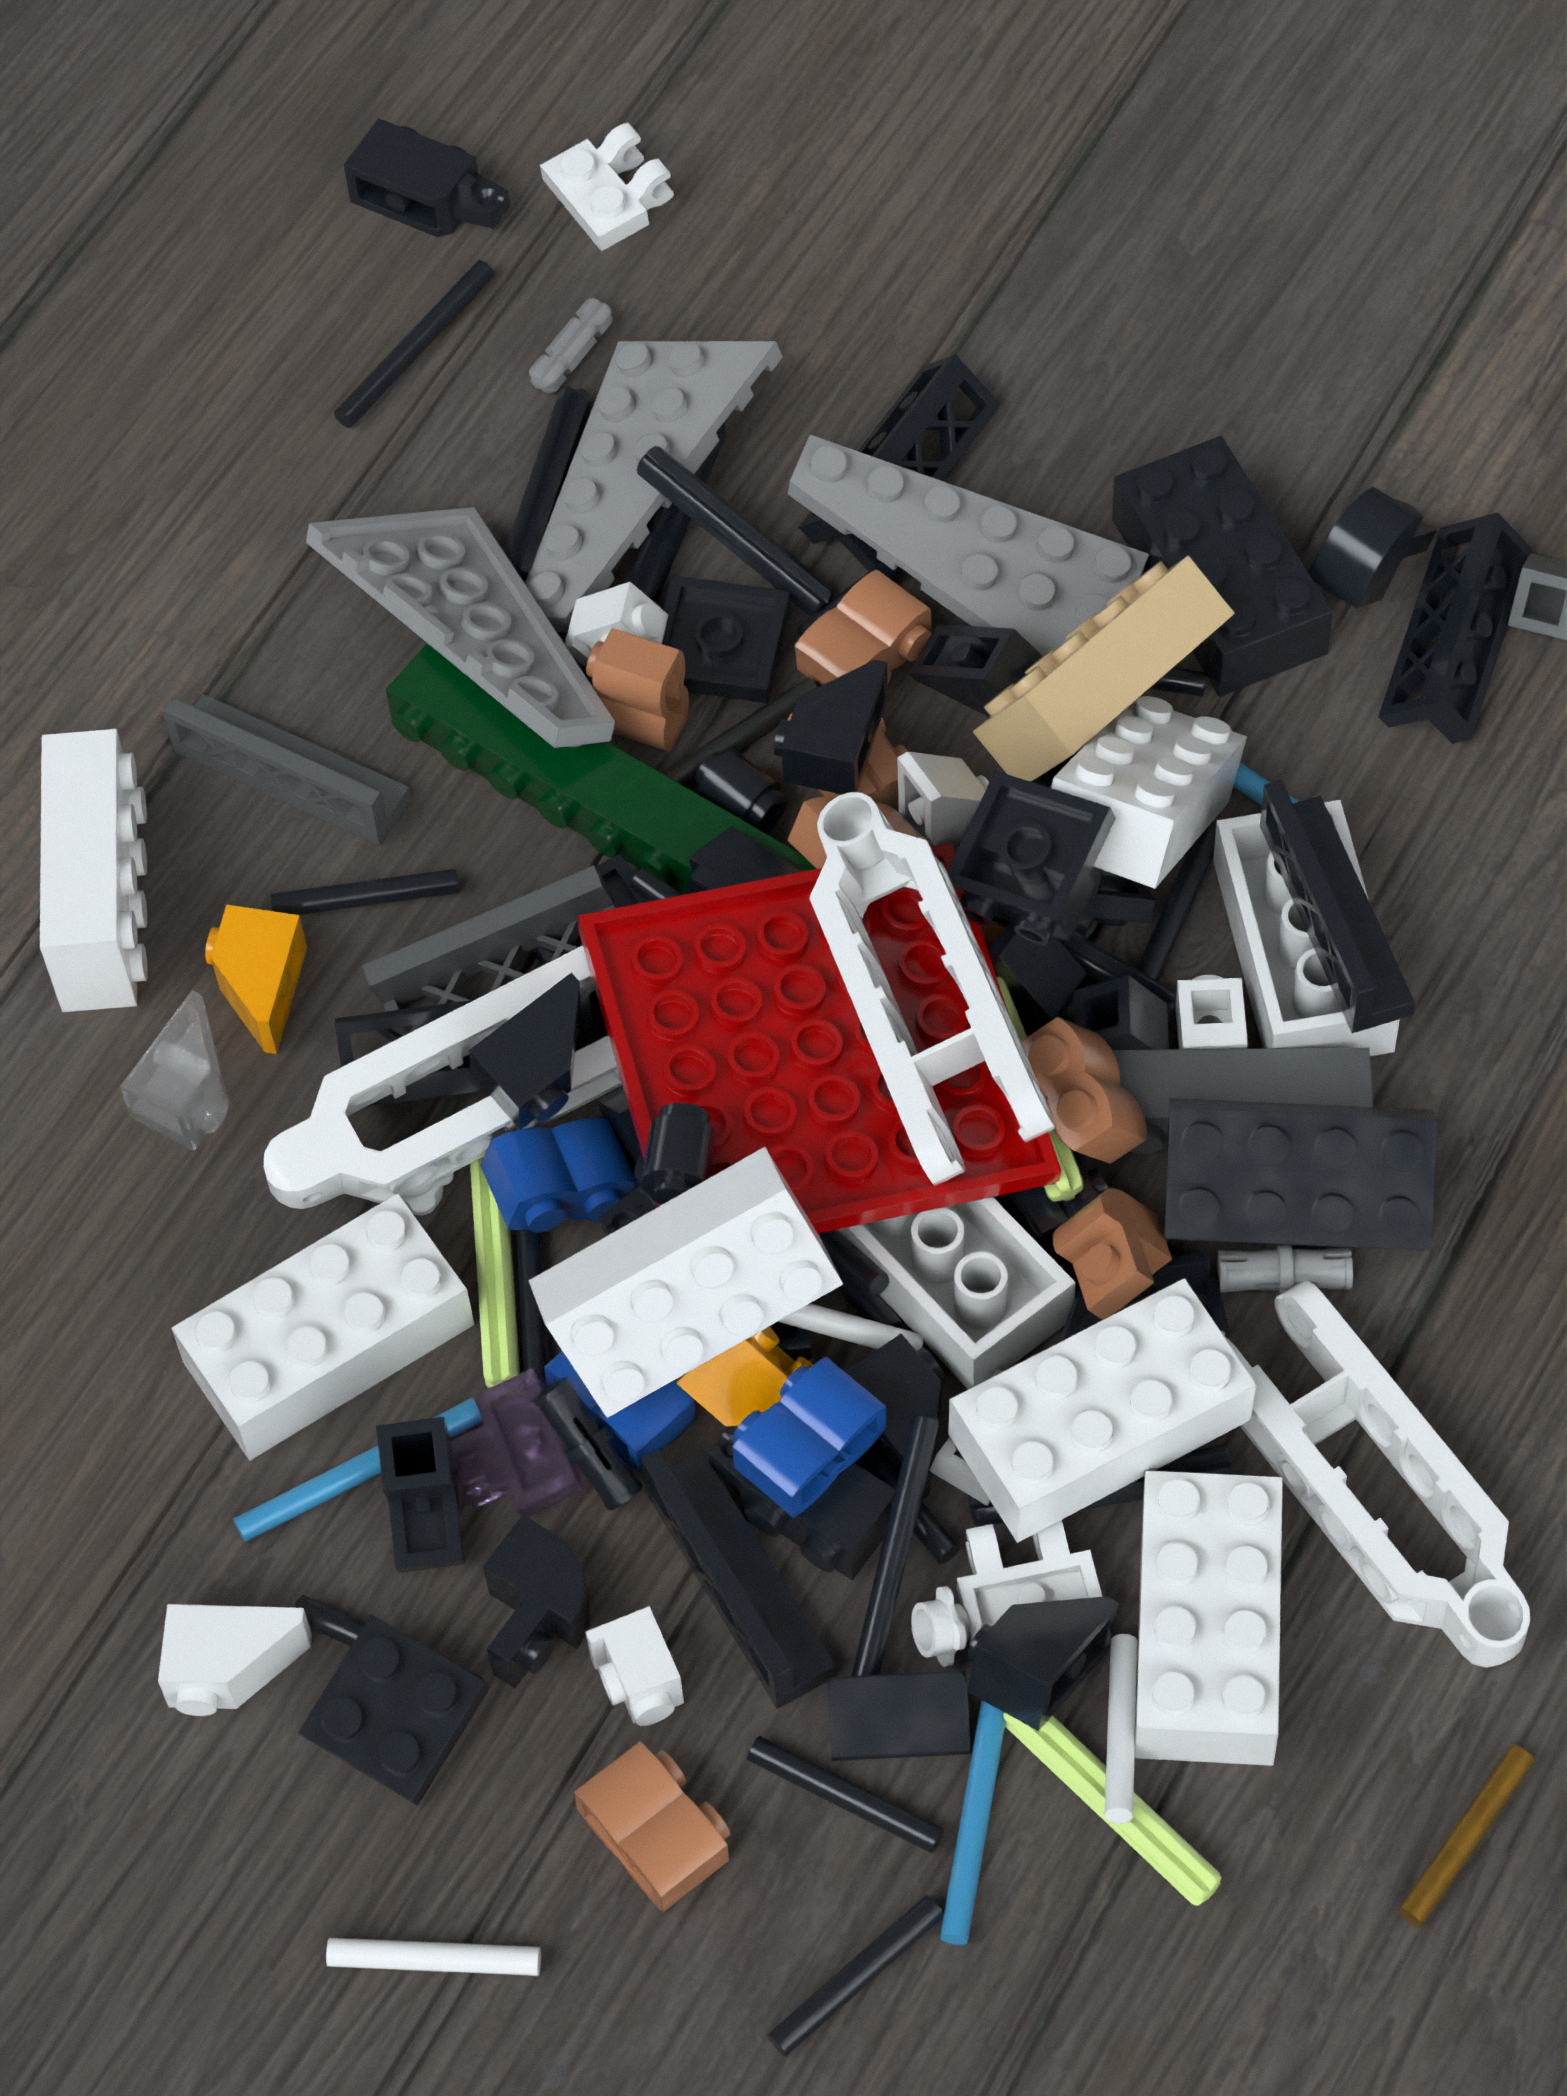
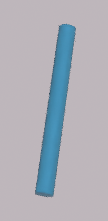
(337, 1480)
(973, 1826)

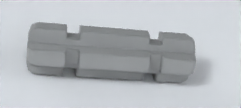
(570, 346)

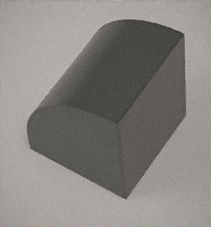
(1541, 597)

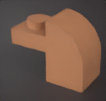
(1113, 1250)

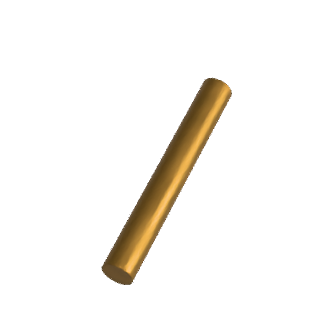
(1466, 1835)

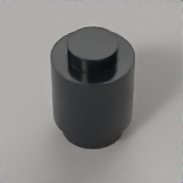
(741, 789)
(678, 1151)

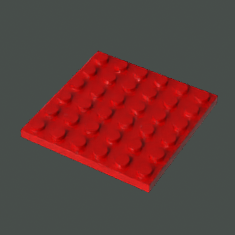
(746, 1015)

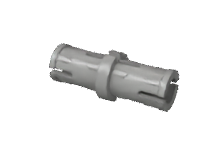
(1284, 1269)

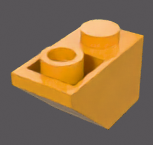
(742, 1378)

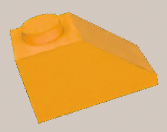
(258, 967)

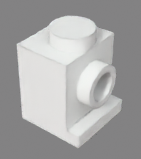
(617, 608)
(1211, 1013)
(636, 1666)

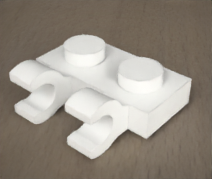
(594, 193)
(994, 1588)

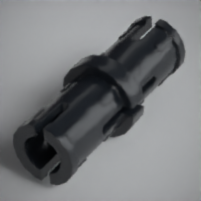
(587, 1443)

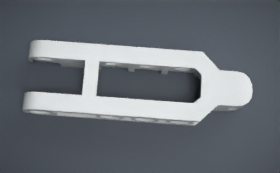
(861, 866)
(327, 1157)
(1476, 1610)

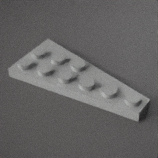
(649, 398)
(966, 549)
(469, 603)

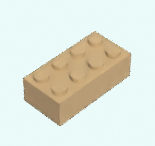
(1101, 668)

